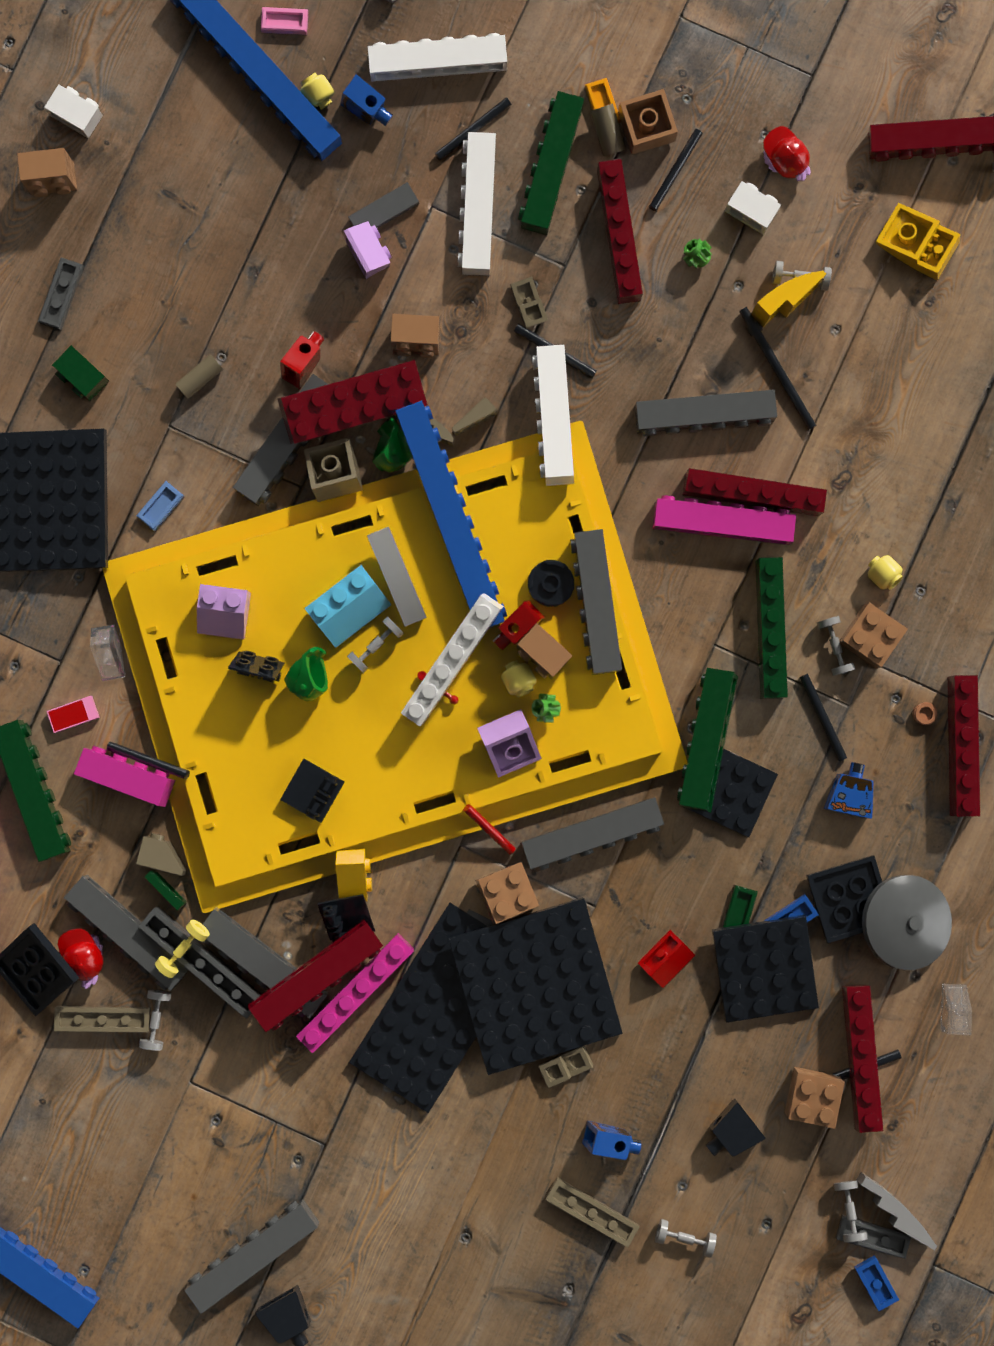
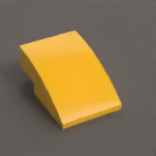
(918, 241)
(786, 297)

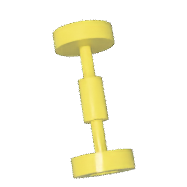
(167, 966)

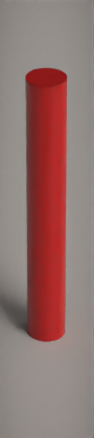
(489, 829)

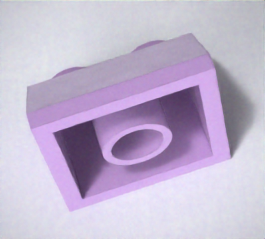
(367, 249)
(222, 611)
(509, 743)

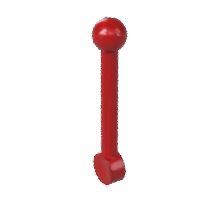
(453, 699)

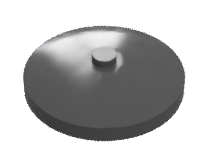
(906, 922)

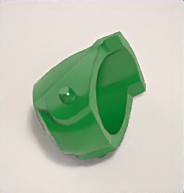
(392, 448)
(308, 675)

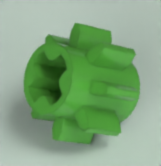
(697, 253)
(546, 708)

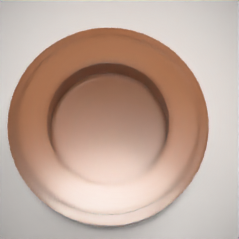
(924, 713)

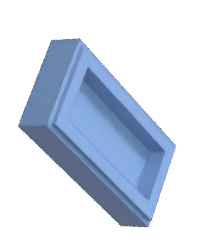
(160, 506)

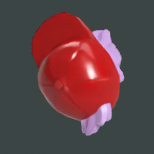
(786, 154)
(82, 954)

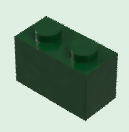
(79, 372)

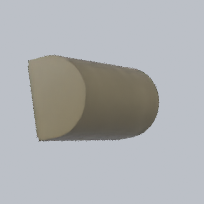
(608, 130)
(199, 376)

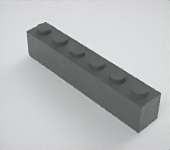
(705, 412)
(271, 459)
(597, 602)
(592, 833)
(122, 928)
(251, 954)
(201, 961)
(251, 1256)

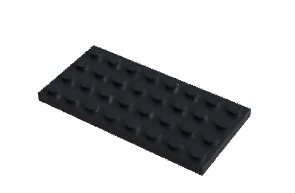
(424, 1021)

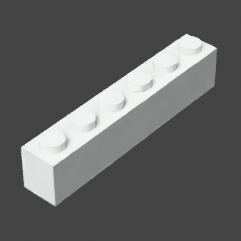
(437, 57)
(478, 203)
(554, 415)
(452, 659)

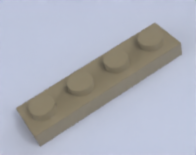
(102, 1019)
(592, 1212)

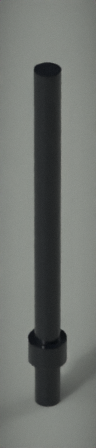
(754, 329)

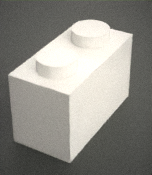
(73, 110)
(752, 207)

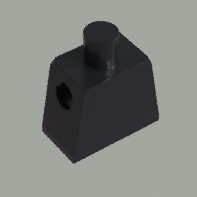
(734, 1131)
(286, 1317)

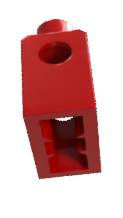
(301, 359)
(525, 617)

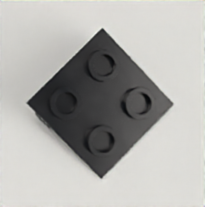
(248, 663)
(312, 790)
(344, 914)

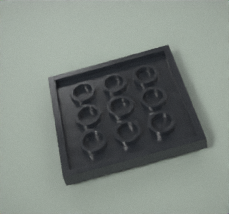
(765, 968)

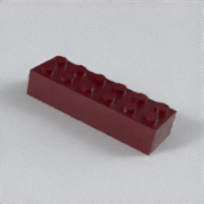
(351, 402)

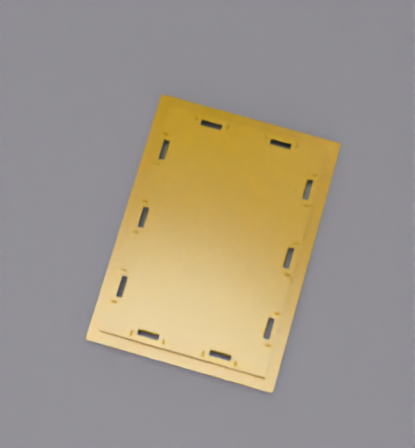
(257, 732)

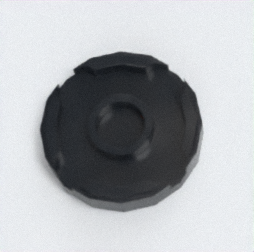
(551, 583)

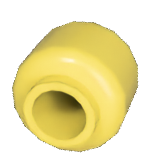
(317, 90)
(885, 572)
(518, 678)

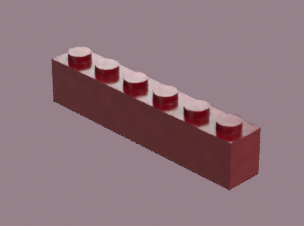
(931, 138)
(619, 231)
(754, 492)
(963, 745)
(314, 976)
(862, 1058)

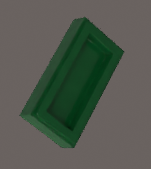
(166, 890)
(740, 906)

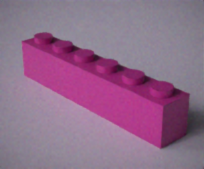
(724, 521)
(355, 993)

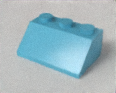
(348, 606)

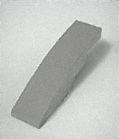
(396, 576)
(901, 1216)

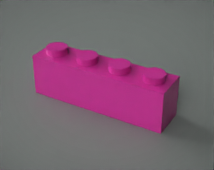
(125, 777)

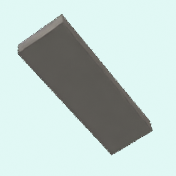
(386, 207)
(61, 294)
(879, 1237)

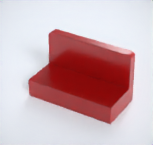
(666, 959)

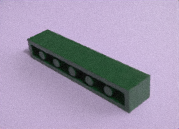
(552, 162)
(771, 628)
(708, 739)
(32, 791)

